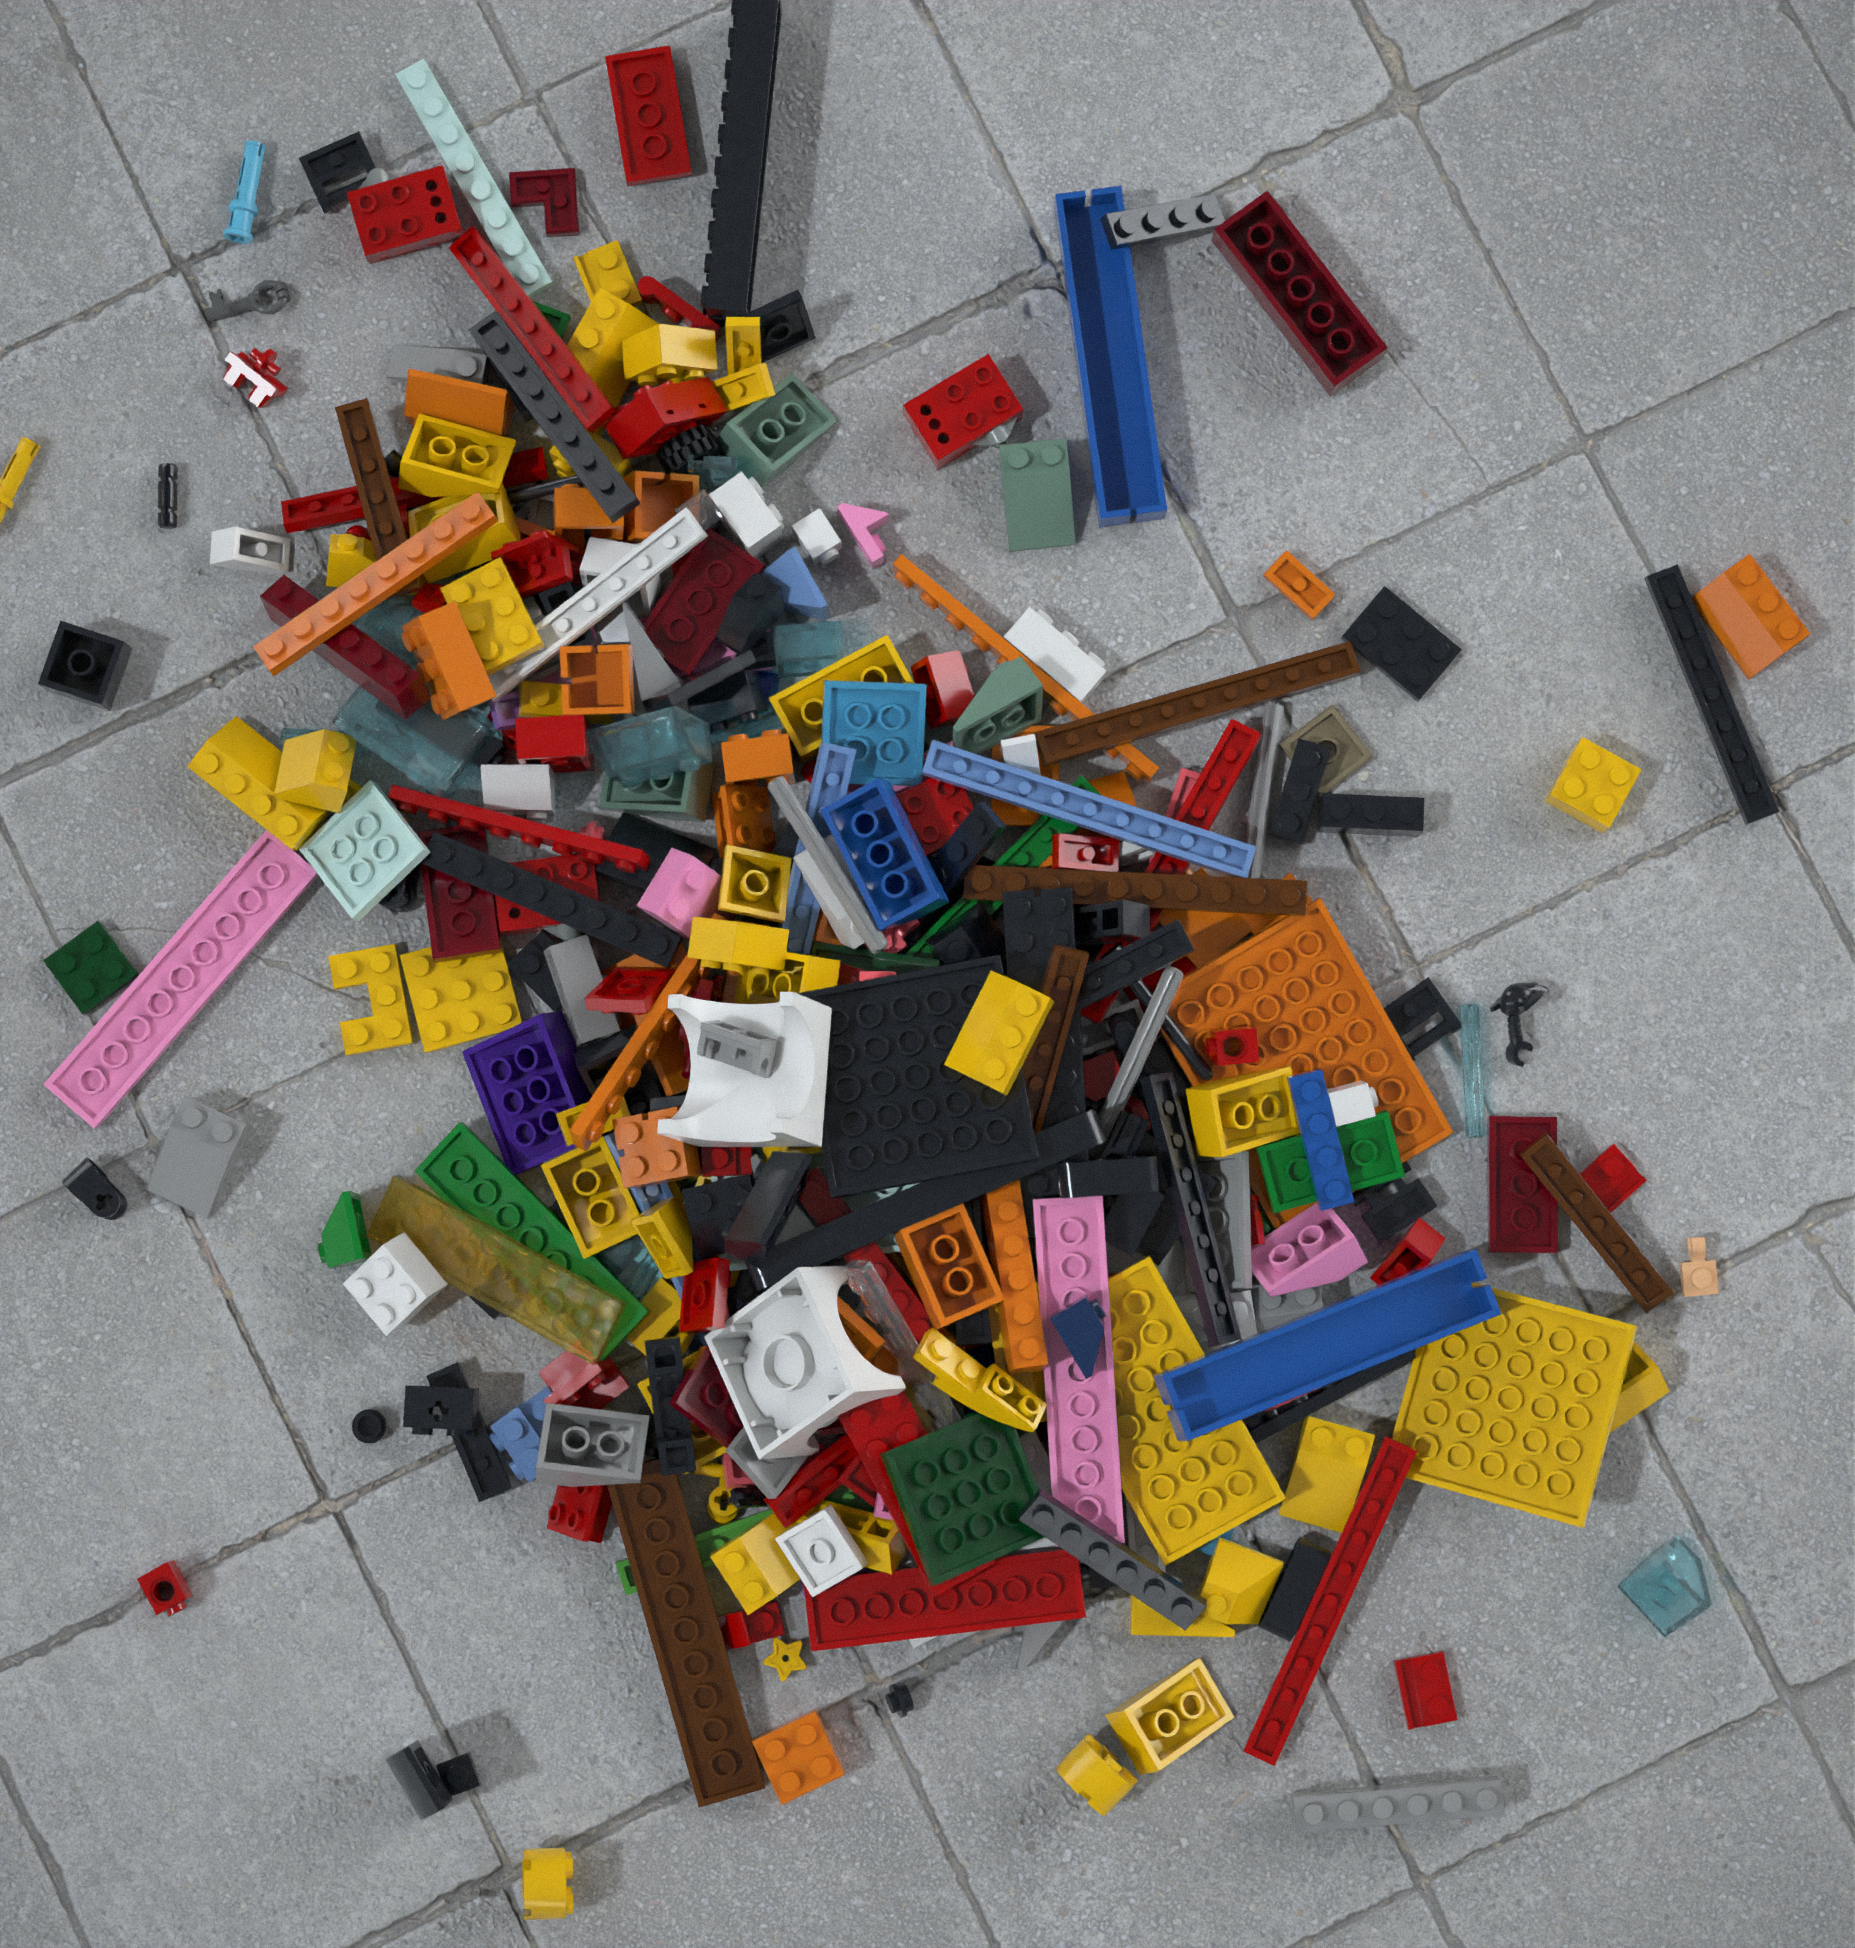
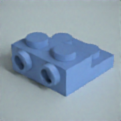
(521, 1435)

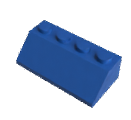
(884, 855)

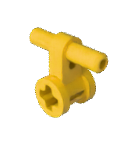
(719, 1493)

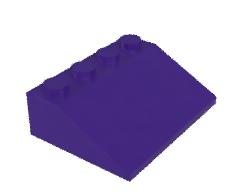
(522, 1085)

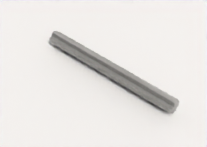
(1263, 783)
(828, 865)
(1138, 1051)

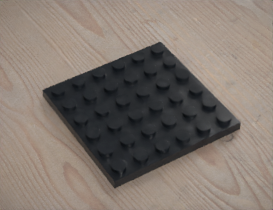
(891, 1100)

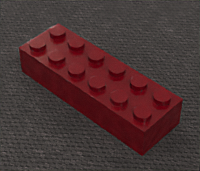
(1298, 293)

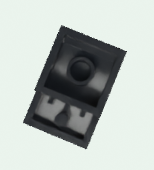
(419, 1780)

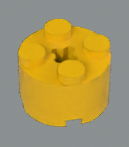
(1096, 1774)
(545, 1883)

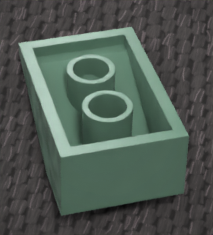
(775, 431)
(1037, 494)
(1001, 708)
(677, 798)

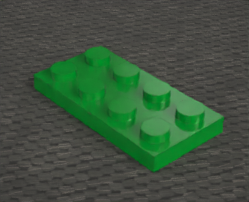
(1368, 1154)

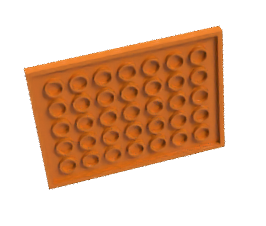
(1309, 1014)

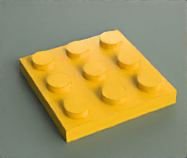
(460, 997)

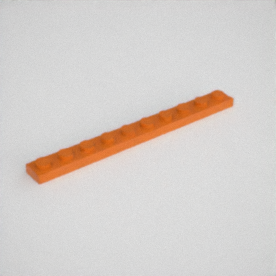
(987, 639)

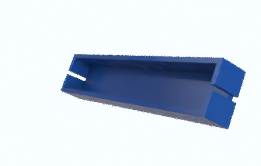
(1110, 361)
(1326, 1345)

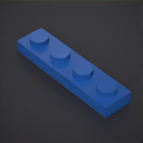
(1320, 1139)

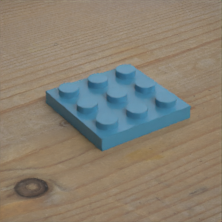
(883, 726)

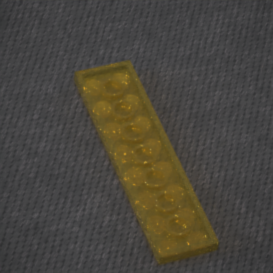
(500, 1270)

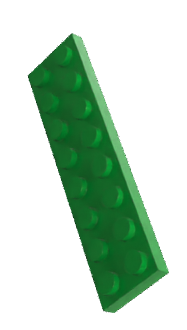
(482, 1185)

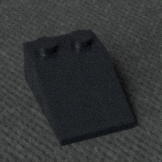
(598, 1059)

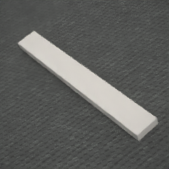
(604, 595)

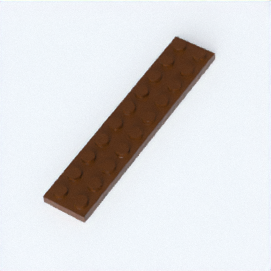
(686, 1636)

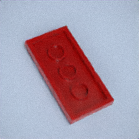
(648, 115)

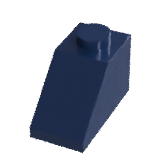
(1081, 1330)

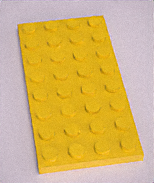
(1176, 1488)

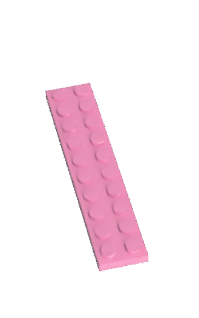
(181, 979)
(1078, 1409)

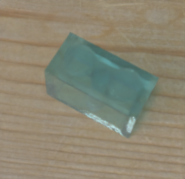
(807, 647)

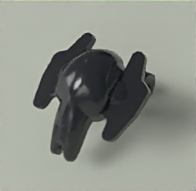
(1513, 1002)

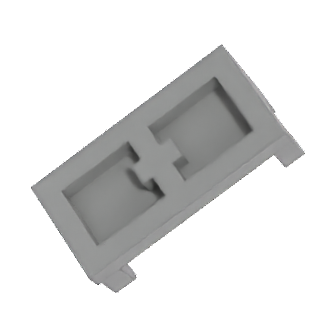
(737, 1047)

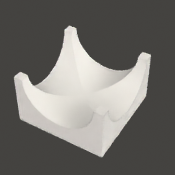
(743, 1109)
(794, 1363)

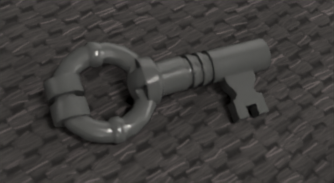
(220, 309)

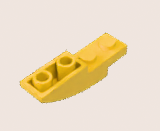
(981, 1389)

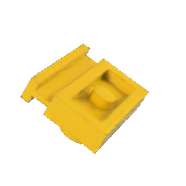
(607, 269)

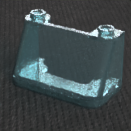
(423, 746)

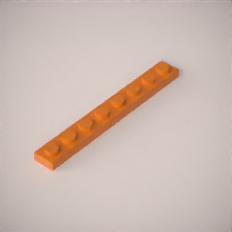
(375, 584)
(639, 1049)

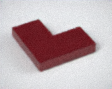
(555, 191)

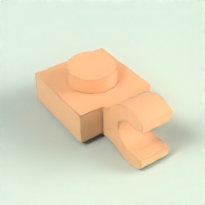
(1698, 1274)

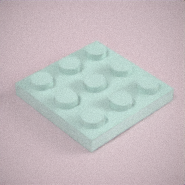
(364, 850)

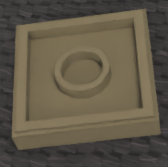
(1331, 731)

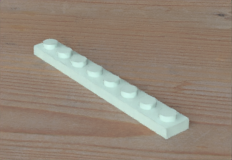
(473, 177)

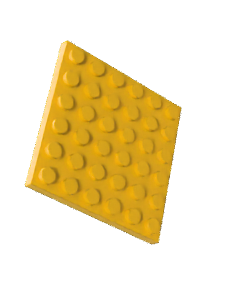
(1517, 1406)

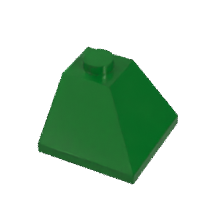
(345, 1234)

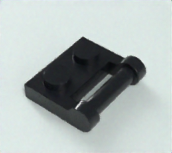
(335, 163)
(1416, 1007)

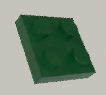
(91, 968)

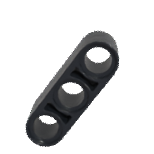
(1108, 1176)
(1294, 1589)

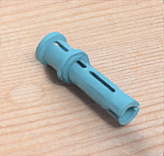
(243, 206)

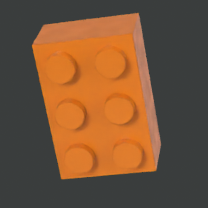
(447, 661)
(949, 1266)

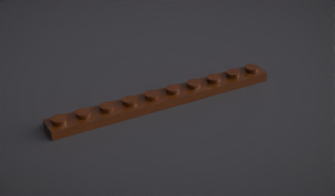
(1196, 703)
(1156, 890)

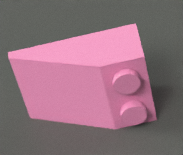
(683, 891)
(1306, 1253)

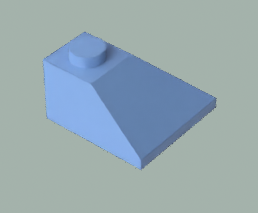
(797, 585)

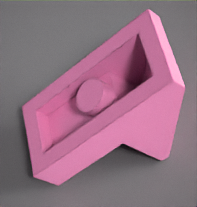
(860, 523)

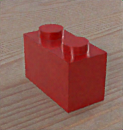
(947, 687)

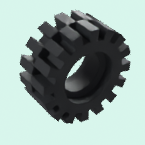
(697, 442)

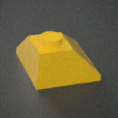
(754, 883)
(667, 1236)
(1237, 1583)

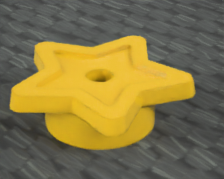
(780, 1649)

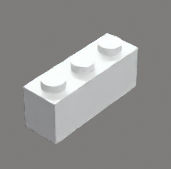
(1056, 653)

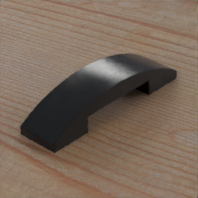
(671, 1426)

